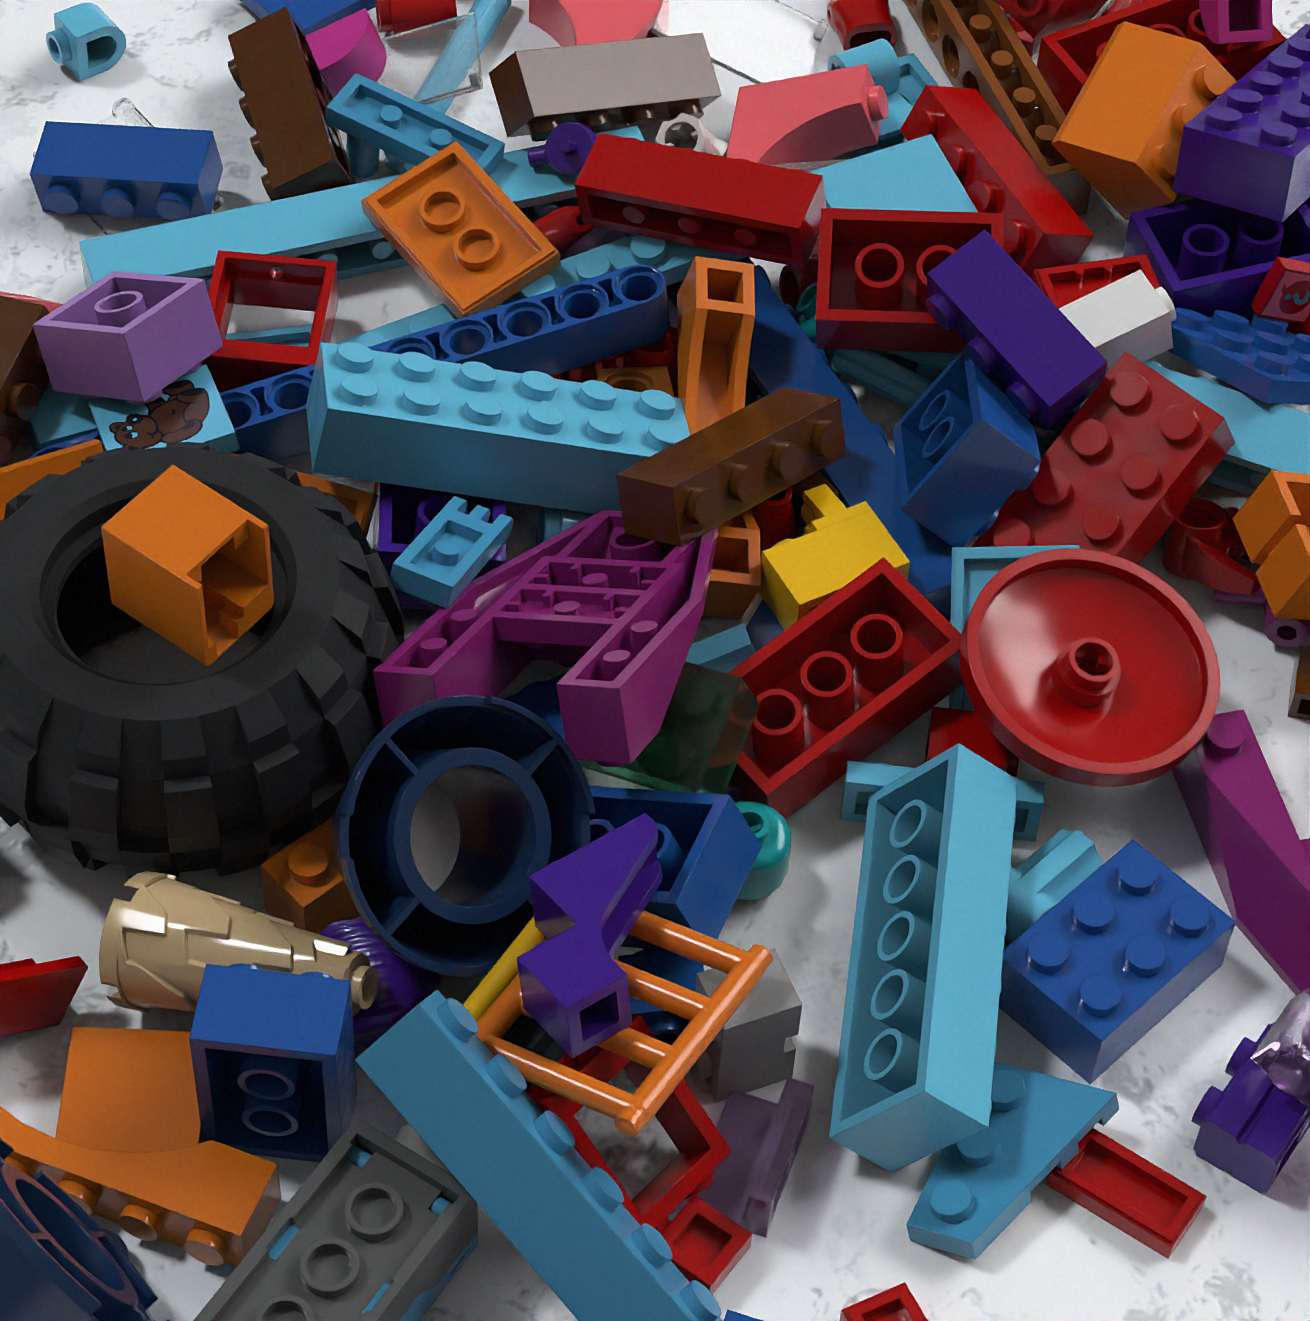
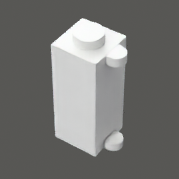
(1125, 318)

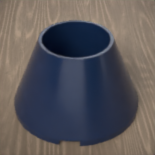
(516, 808)
(59, 1259)

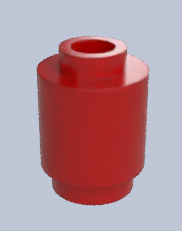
(406, 15)

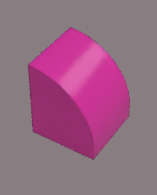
(1237, 20)
(347, 49)

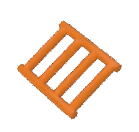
(667, 1061)

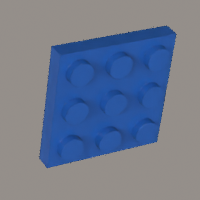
(1246, 353)

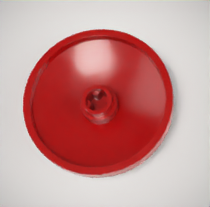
(1089, 667)

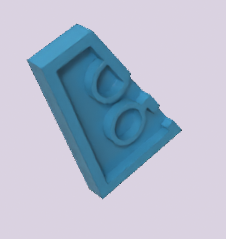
(990, 1175)

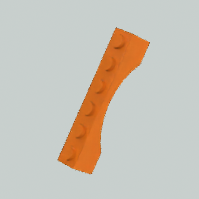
(713, 362)
(193, 1196)

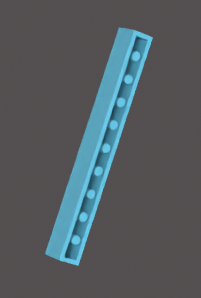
(306, 226)

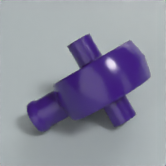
(565, 149)

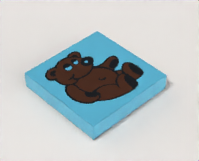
(184, 413)

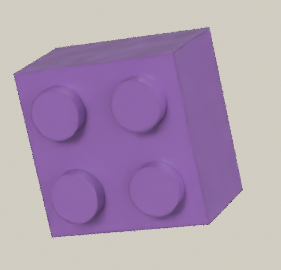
(128, 336)

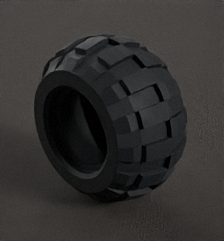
(201, 764)

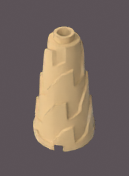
(171, 930)

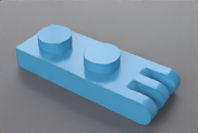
(449, 553)

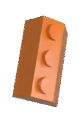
(1133, 114)

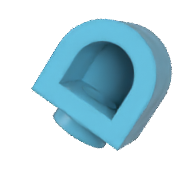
(85, 40)

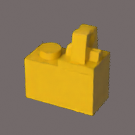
(830, 554)

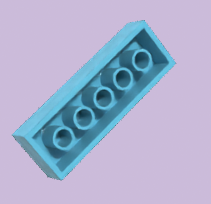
(481, 428)
(926, 961)

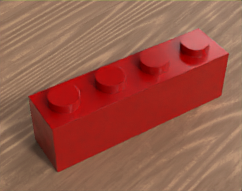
(1000, 177)
(701, 199)

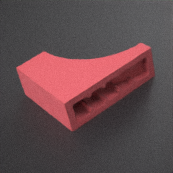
(594, 20)
(807, 117)

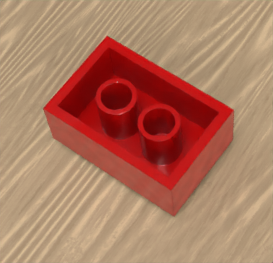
(877, 272)

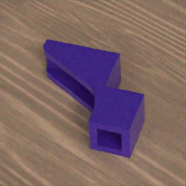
(585, 912)

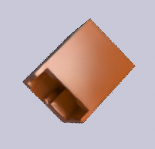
(189, 564)

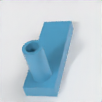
(402, 127)

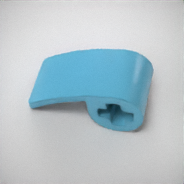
(886, 72)

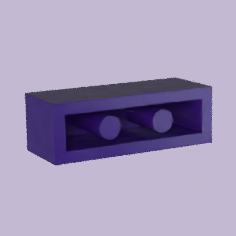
(1014, 330)

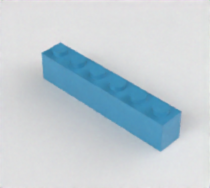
(527, 1172)

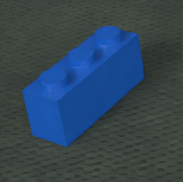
(126, 170)

